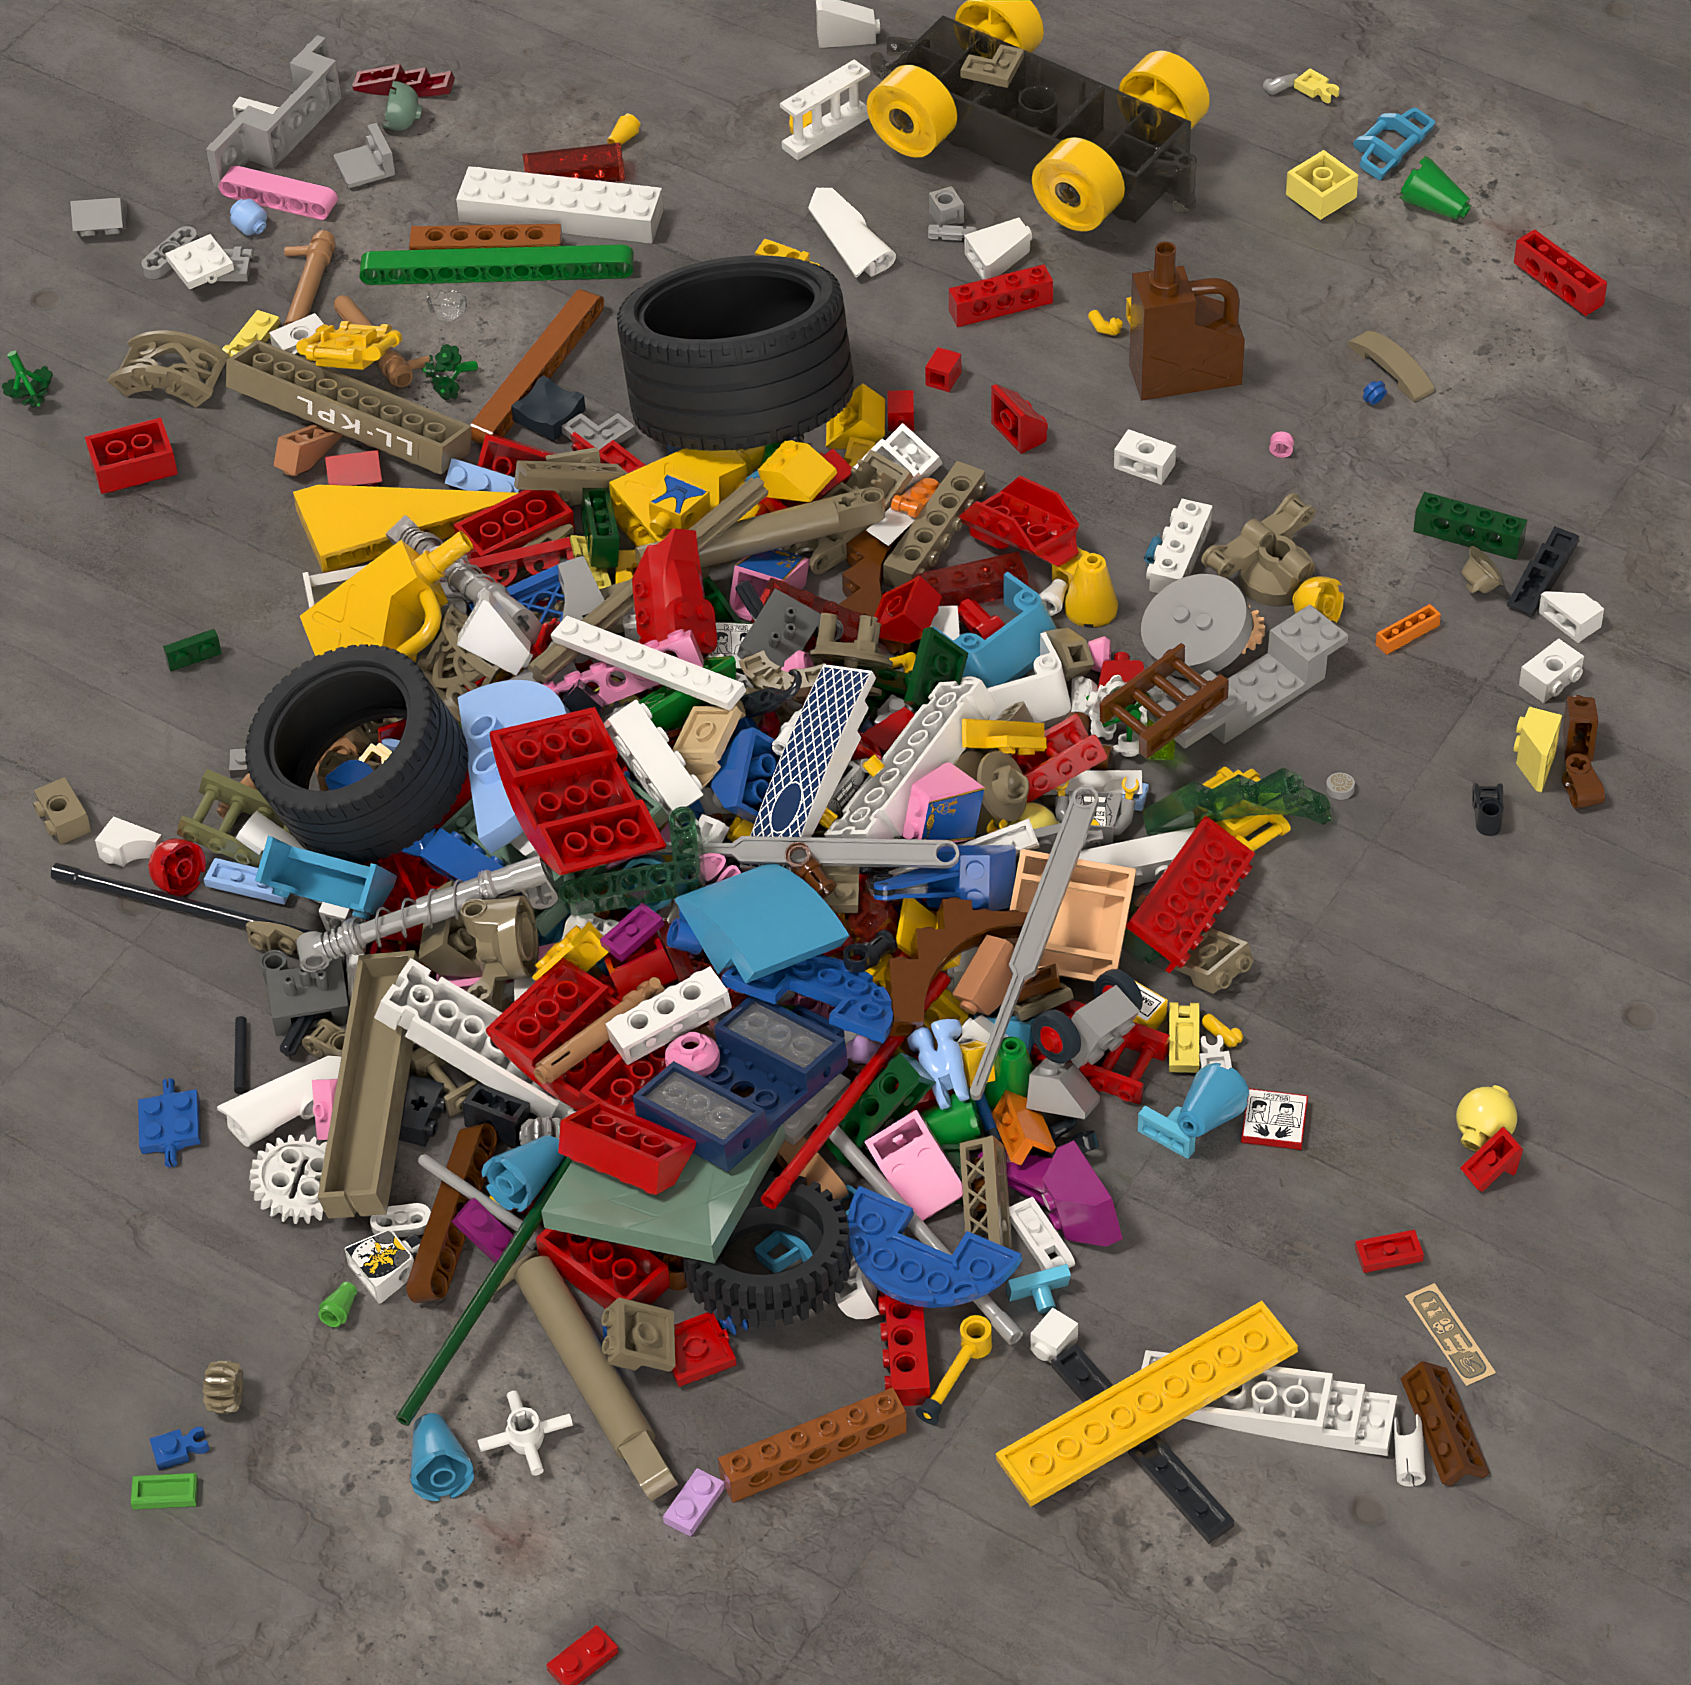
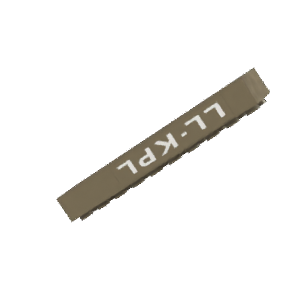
(348, 406)

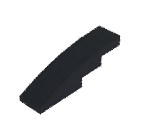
(1543, 571)

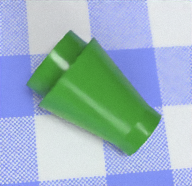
(337, 1306)

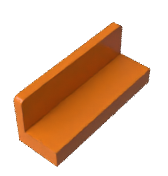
(1021, 1127)

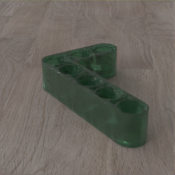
(645, 876)

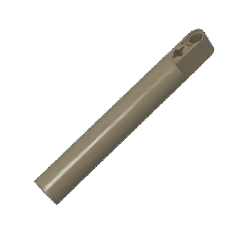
(792, 526)
(594, 1377)

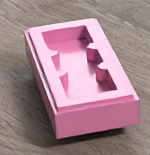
(323, 1099)

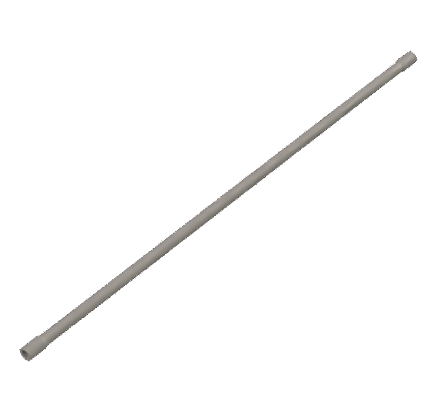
(1000, 1320)

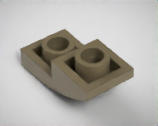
(271, 936)

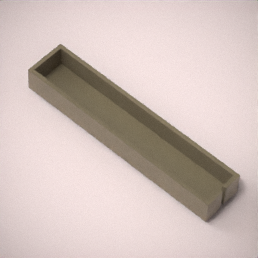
(367, 1097)

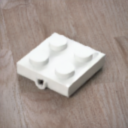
(199, 261)

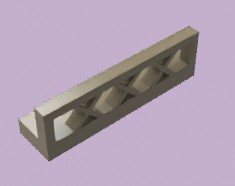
(565, 475)
(994, 1189)

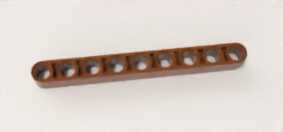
(540, 360)

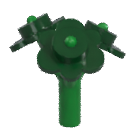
(448, 360)
(16, 390)

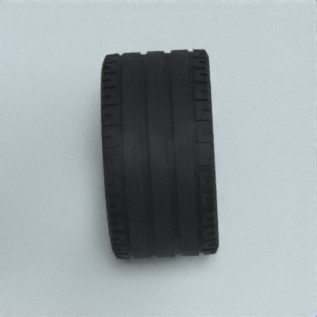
(736, 352)

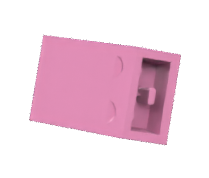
(916, 1165)

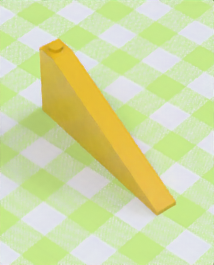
(351, 521)

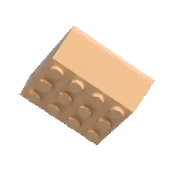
(1091, 917)

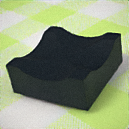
(547, 408)

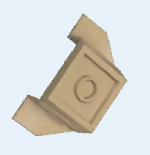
(706, 738)

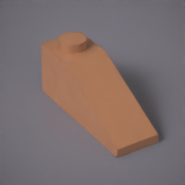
(303, 448)

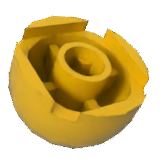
(1322, 595)

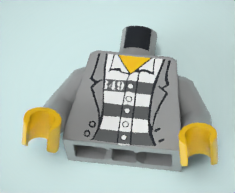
(847, 787)
(1112, 814)

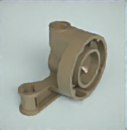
(1265, 555)
(504, 943)

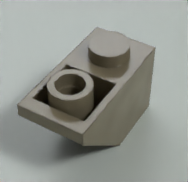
(1072, 652)

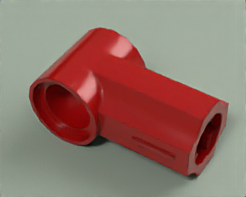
(978, 620)

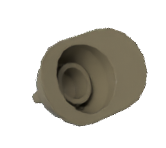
(1481, 572)

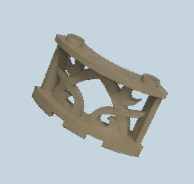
(141, 372)
(474, 669)
(765, 674)

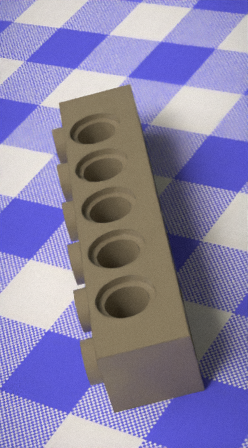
(935, 524)

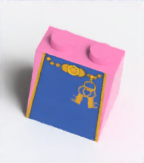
(759, 570)
(944, 806)

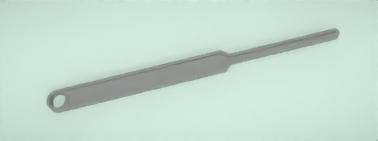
(832, 851)
(1039, 921)

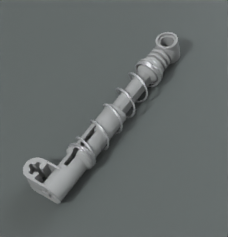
(465, 578)
(527, 876)

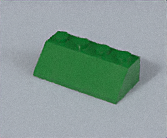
(672, 706)

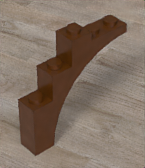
(865, 577)
(933, 948)

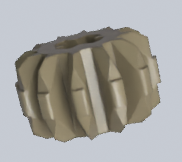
(223, 1387)

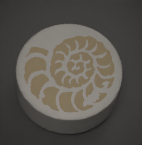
(1340, 786)

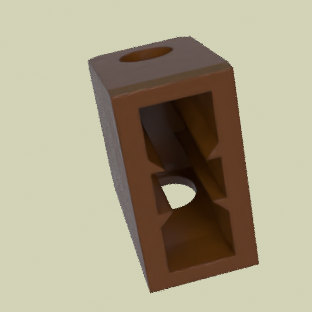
(1581, 717)

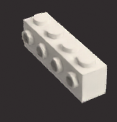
(1180, 544)

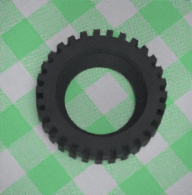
(778, 1296)

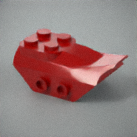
(1027, 519)
(672, 594)

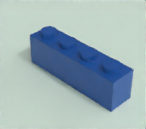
(457, 860)

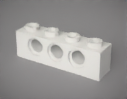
(684, 1014)

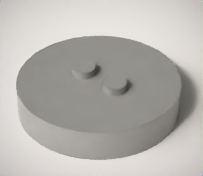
(1202, 614)

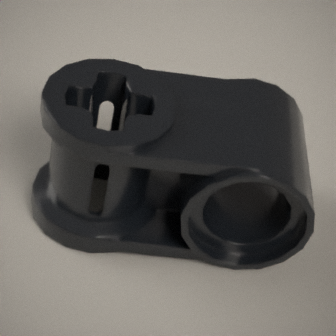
(1488, 808)

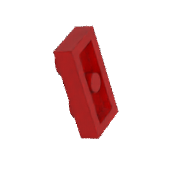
(1389, 1251)
(582, 1657)

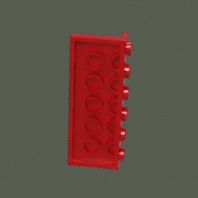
(1191, 892)

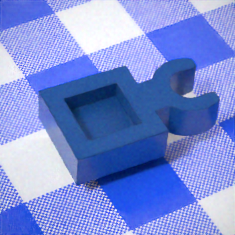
(173, 1448)

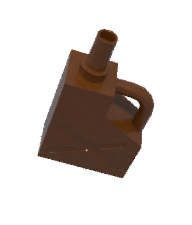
(1181, 336)

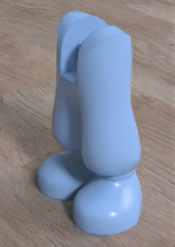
(946, 1063)

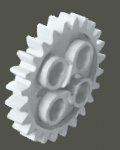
(272, 1170)

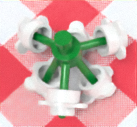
(1129, 742)

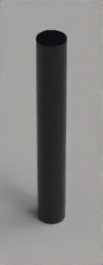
(240, 1055)

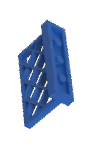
(536, 588)

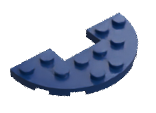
(856, 998)
(915, 1270)

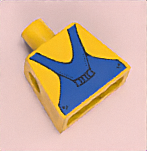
(677, 504)

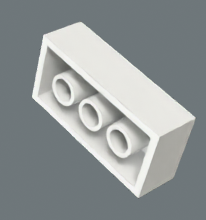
(651, 758)

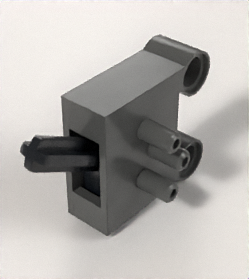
(779, 625)
(303, 997)

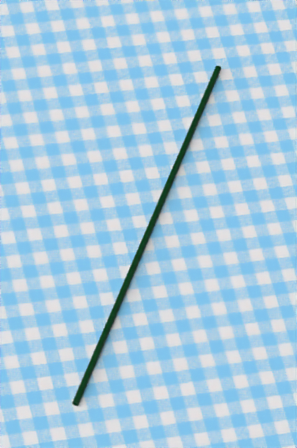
(488, 1287)

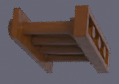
(1170, 722)

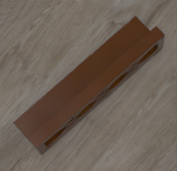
(1441, 1423)

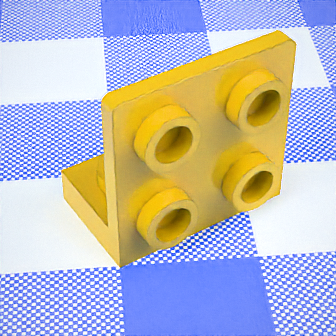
(914, 916)
(579, 947)

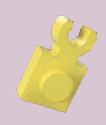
(1315, 84)

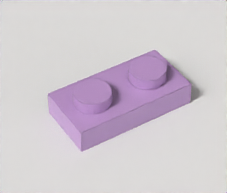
(693, 1502)

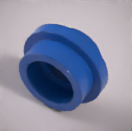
(1374, 392)

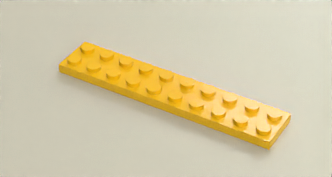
(1146, 1403)

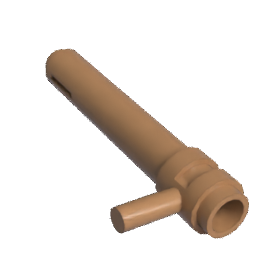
(318, 257)
(391, 363)
(592, 1036)

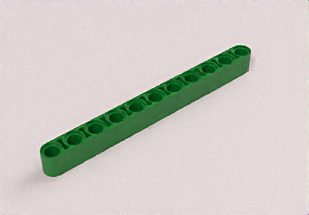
(496, 264)

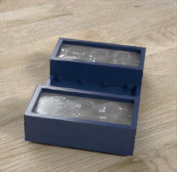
(760, 1046)

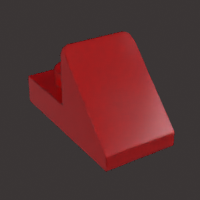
(1492, 1159)

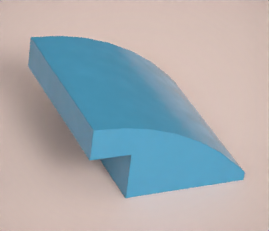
(761, 921)

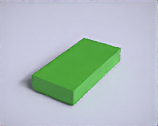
(164, 1491)

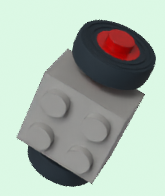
(1093, 1026)

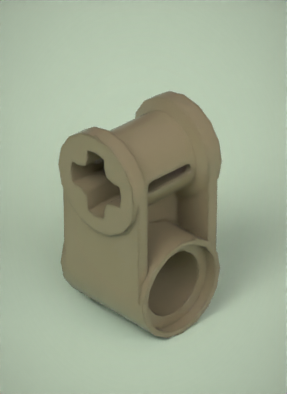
(325, 1040)

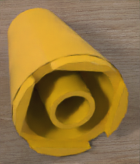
(1091, 593)

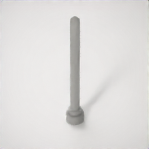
(471, 1192)

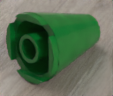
(1435, 191)
(1011, 1071)
(956, 1123)

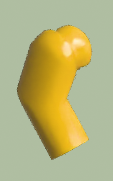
(1105, 327)
(1216, 1027)

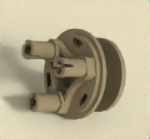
(860, 653)
(1003, 782)

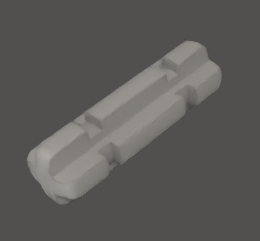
(949, 232)

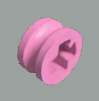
(1283, 439)

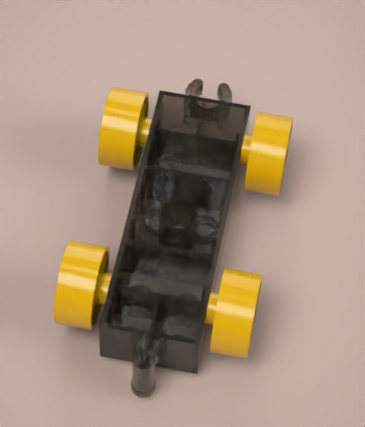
(1076, 138)

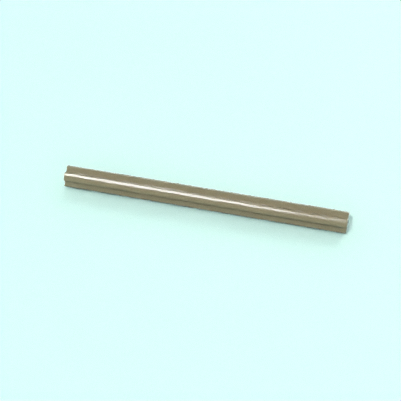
(622, 600)

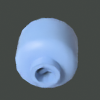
(248, 217)

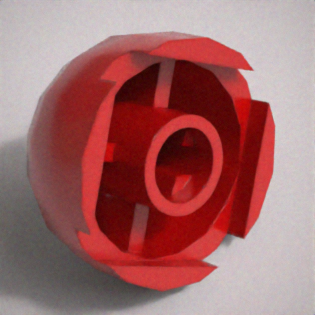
(176, 866)

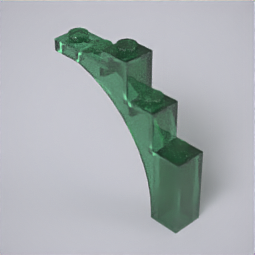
(1238, 797)

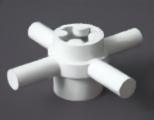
(525, 1432)

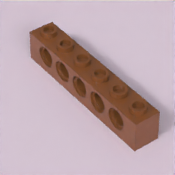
(485, 236)
(812, 1444)

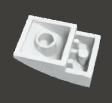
(908, 452)

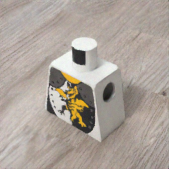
(383, 1262)

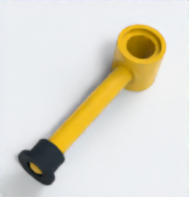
(971, 1348)

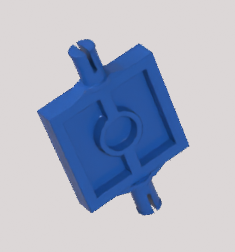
(169, 1122)

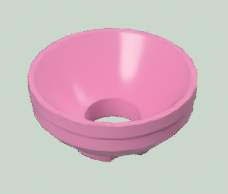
(701, 1060)

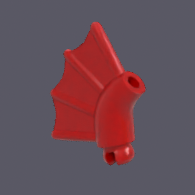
(544, 639)

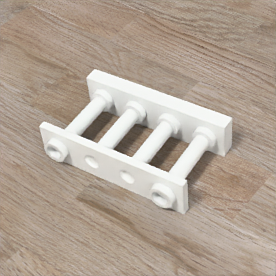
(834, 123)

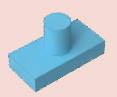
(1165, 1131)
(1040, 1286)

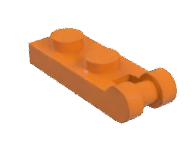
(915, 498)

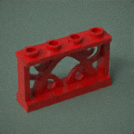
(527, 557)

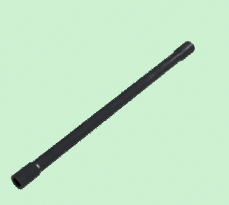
(78, 877)

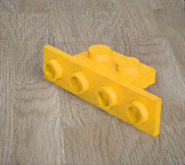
(1004, 736)

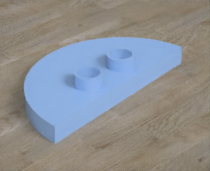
(487, 710)

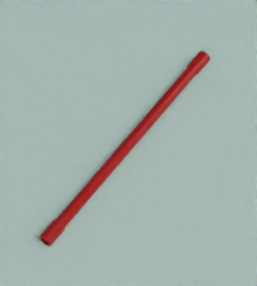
(782, 1184)

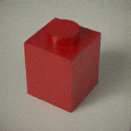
(943, 369)
(900, 409)

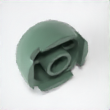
(401, 107)

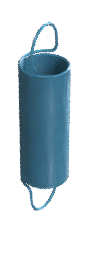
(1149, 556)

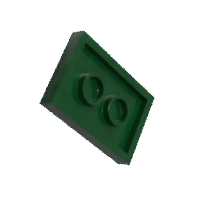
(935, 662)

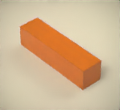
(1408, 629)

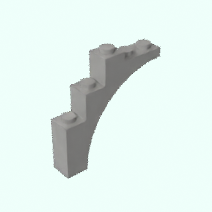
(581, 598)

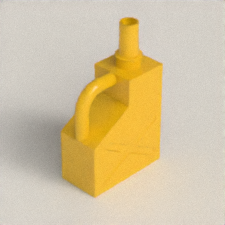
(712, 470)
(387, 601)

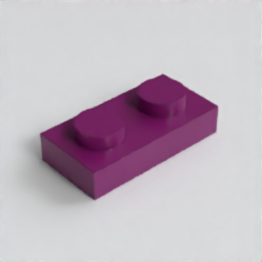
(631, 932)
(483, 1229)

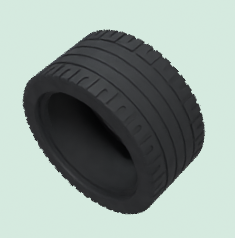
(322, 705)

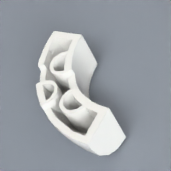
(858, 1295)

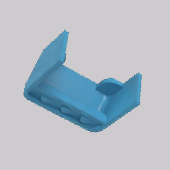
(1015, 646)
(324, 878)

